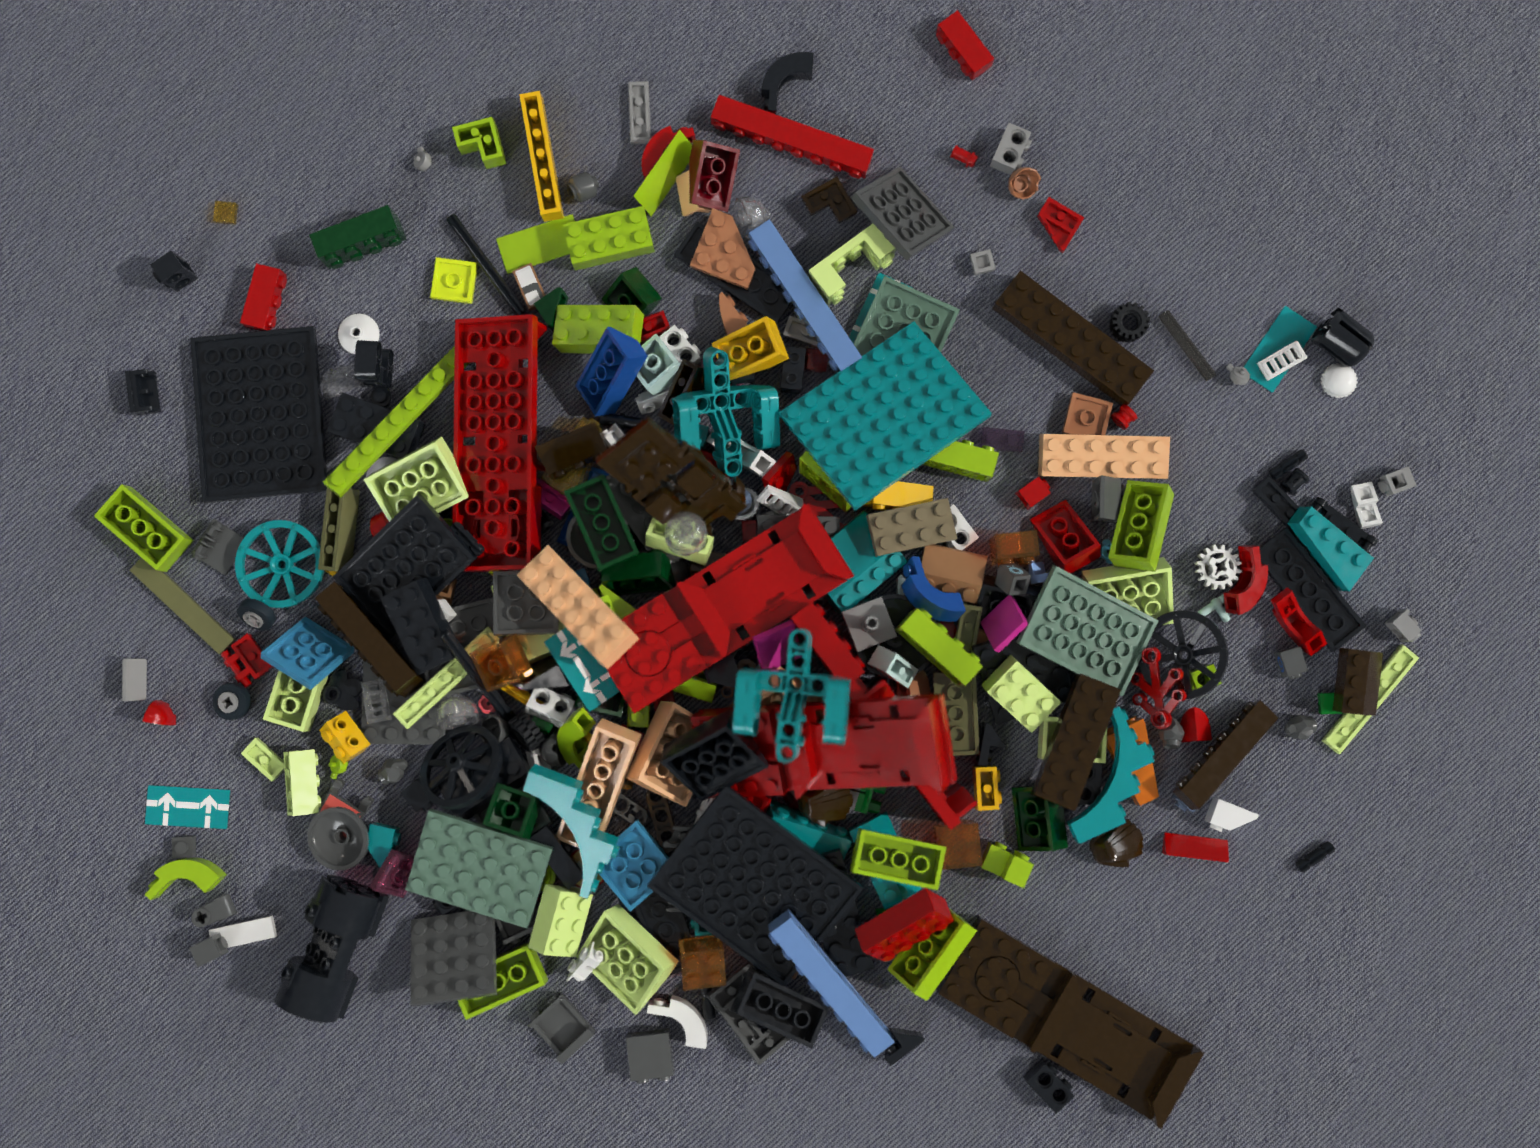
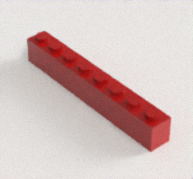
(791, 137)

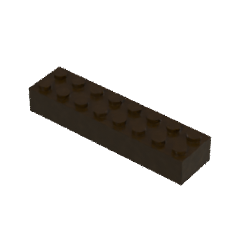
(1072, 339)

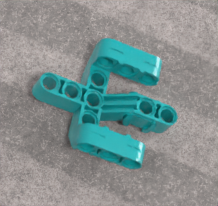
(761, 398)
(752, 682)

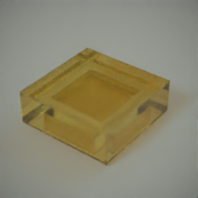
(225, 212)

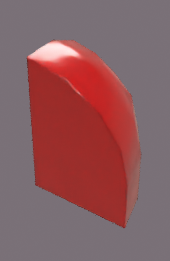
(159, 713)
(1195, 726)

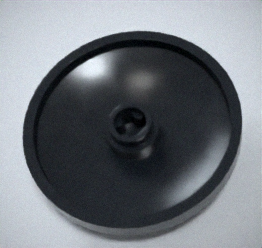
(898, 608)

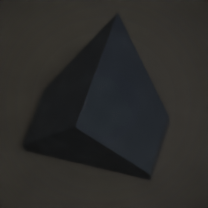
(723, 672)

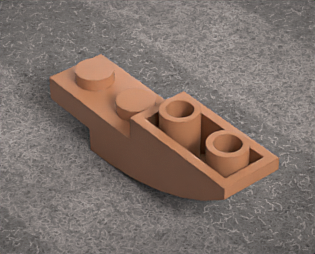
(730, 317)

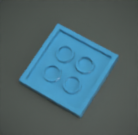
(307, 653)
(634, 865)

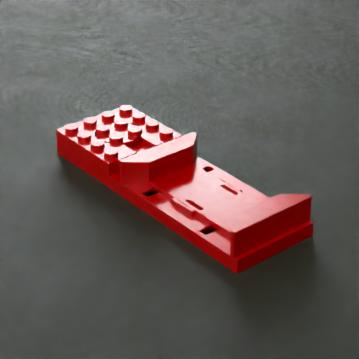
(497, 408)
(753, 588)
(839, 662)
(873, 749)

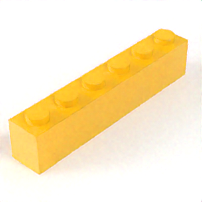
(541, 156)

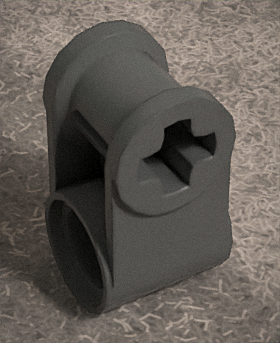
(216, 911)

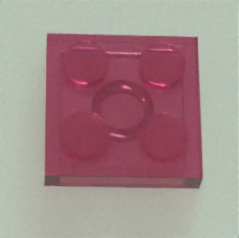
(393, 874)

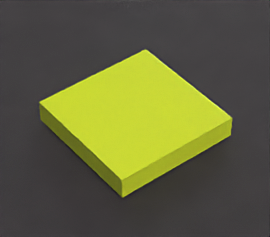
(453, 280)

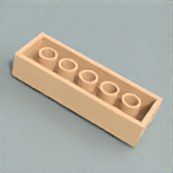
(1104, 456)
(577, 607)
(604, 771)

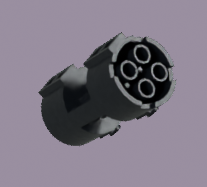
(319, 982)

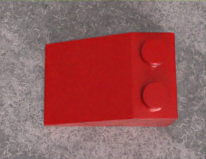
(1066, 537)

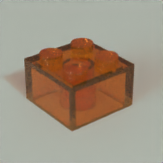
(1014, 548)
(501, 662)
(961, 845)
(702, 962)

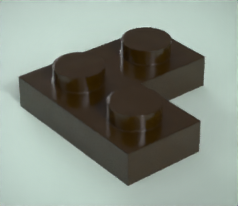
(830, 195)

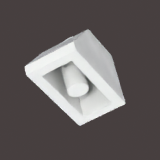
(1227, 816)

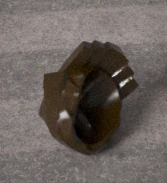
(825, 805)
(1117, 845)

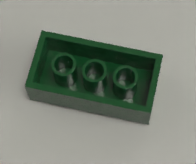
(358, 237)
(601, 523)

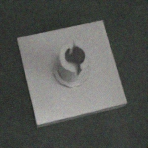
(869, 624)

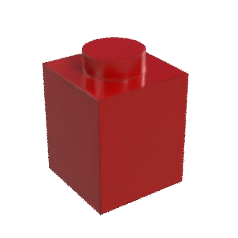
(1033, 492)

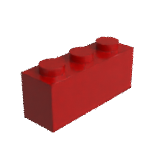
(964, 45)
(263, 298)

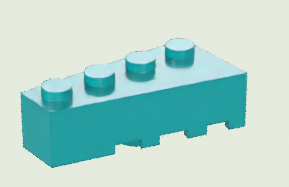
(1334, 551)
(816, 836)

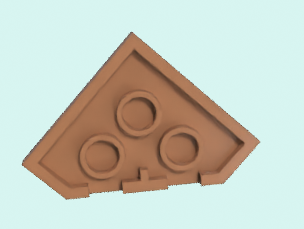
(723, 251)

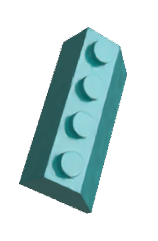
(888, 891)

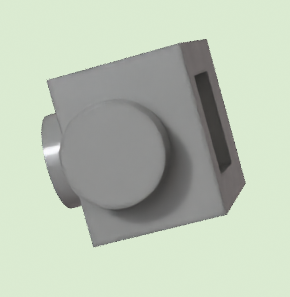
(1403, 480)
(1404, 626)

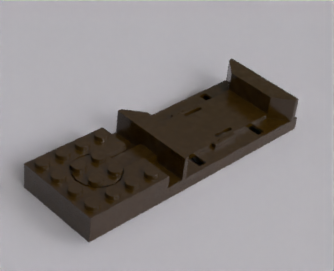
(1044, 1006)

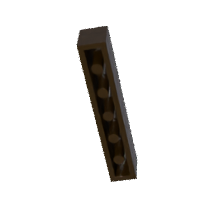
(1225, 754)

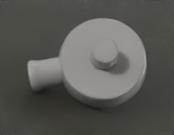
(422, 160)
(1238, 375)

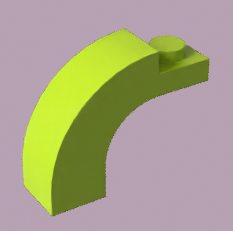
(572, 734)
(198, 870)

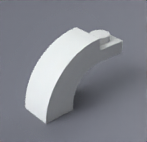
(753, 458)
(686, 1015)

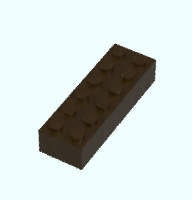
(369, 640)
(1075, 741)

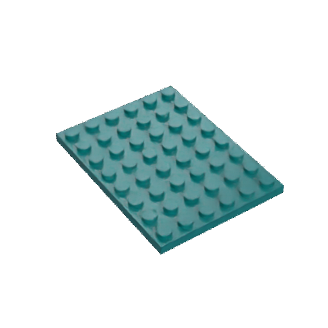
(884, 415)

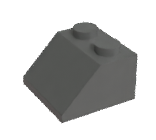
(1106, 499)

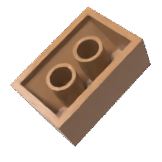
(954, 571)

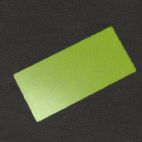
(664, 173)
(534, 244)

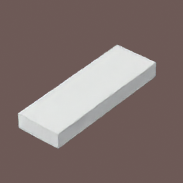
(247, 931)

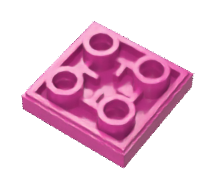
(1004, 623)
(773, 645)

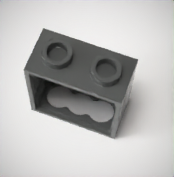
(650, 1055)

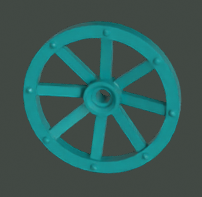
(275, 563)

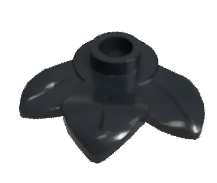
(345, 689)

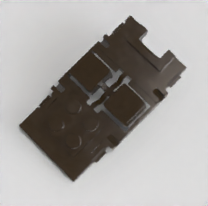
(651, 454)

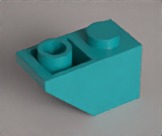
(381, 840)

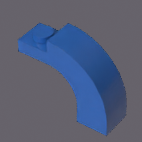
(921, 594)

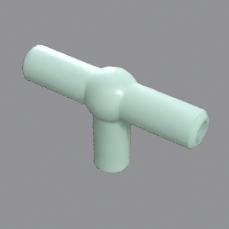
(1216, 604)

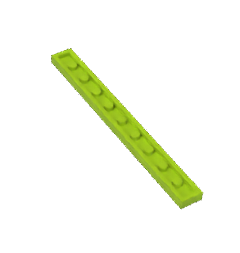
(392, 426)

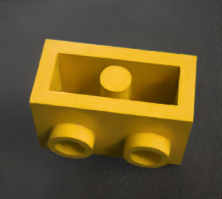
(344, 737)
(986, 787)

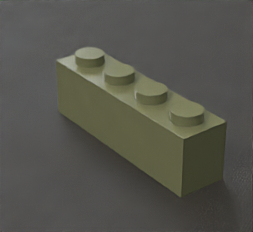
(338, 529)

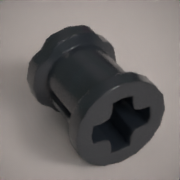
(1297, 475)

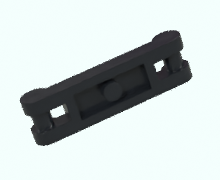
(1345, 525)

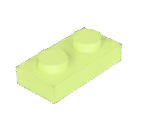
(264, 759)

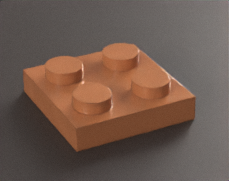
(1087, 415)

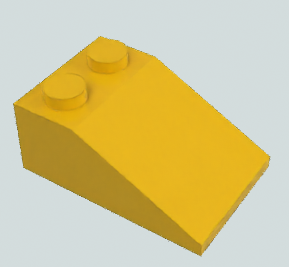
(753, 348)

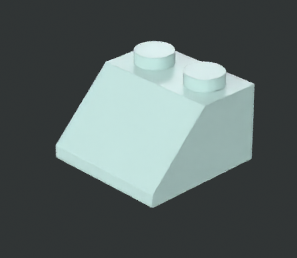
(659, 366)

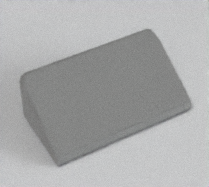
(134, 679)

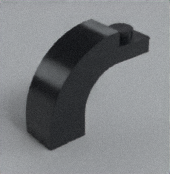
(788, 68)

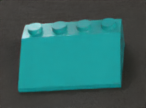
(869, 571)

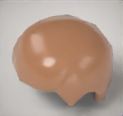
(1023, 182)

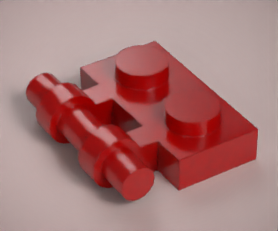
(249, 653)

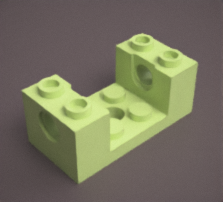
(825, 273)

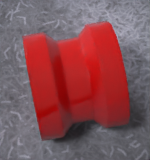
(1124, 416)

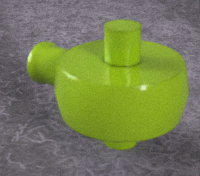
(336, 767)

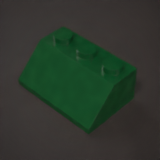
(640, 574)
(1038, 822)

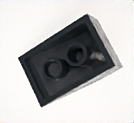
(544, 675)

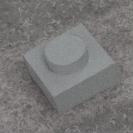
(982, 262)

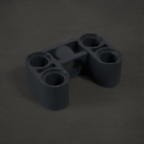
(373, 364)

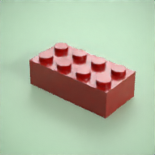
(904, 925)

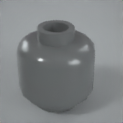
(582, 187)

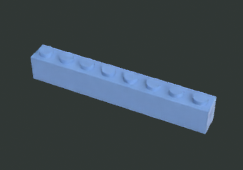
(804, 296)
(830, 983)

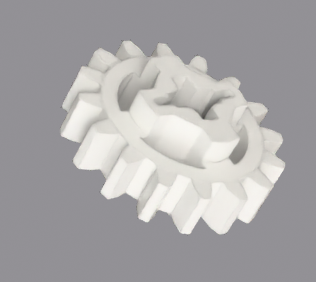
(1223, 560)

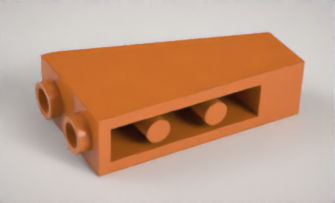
(1146, 774)

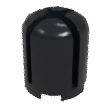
(1344, 338)

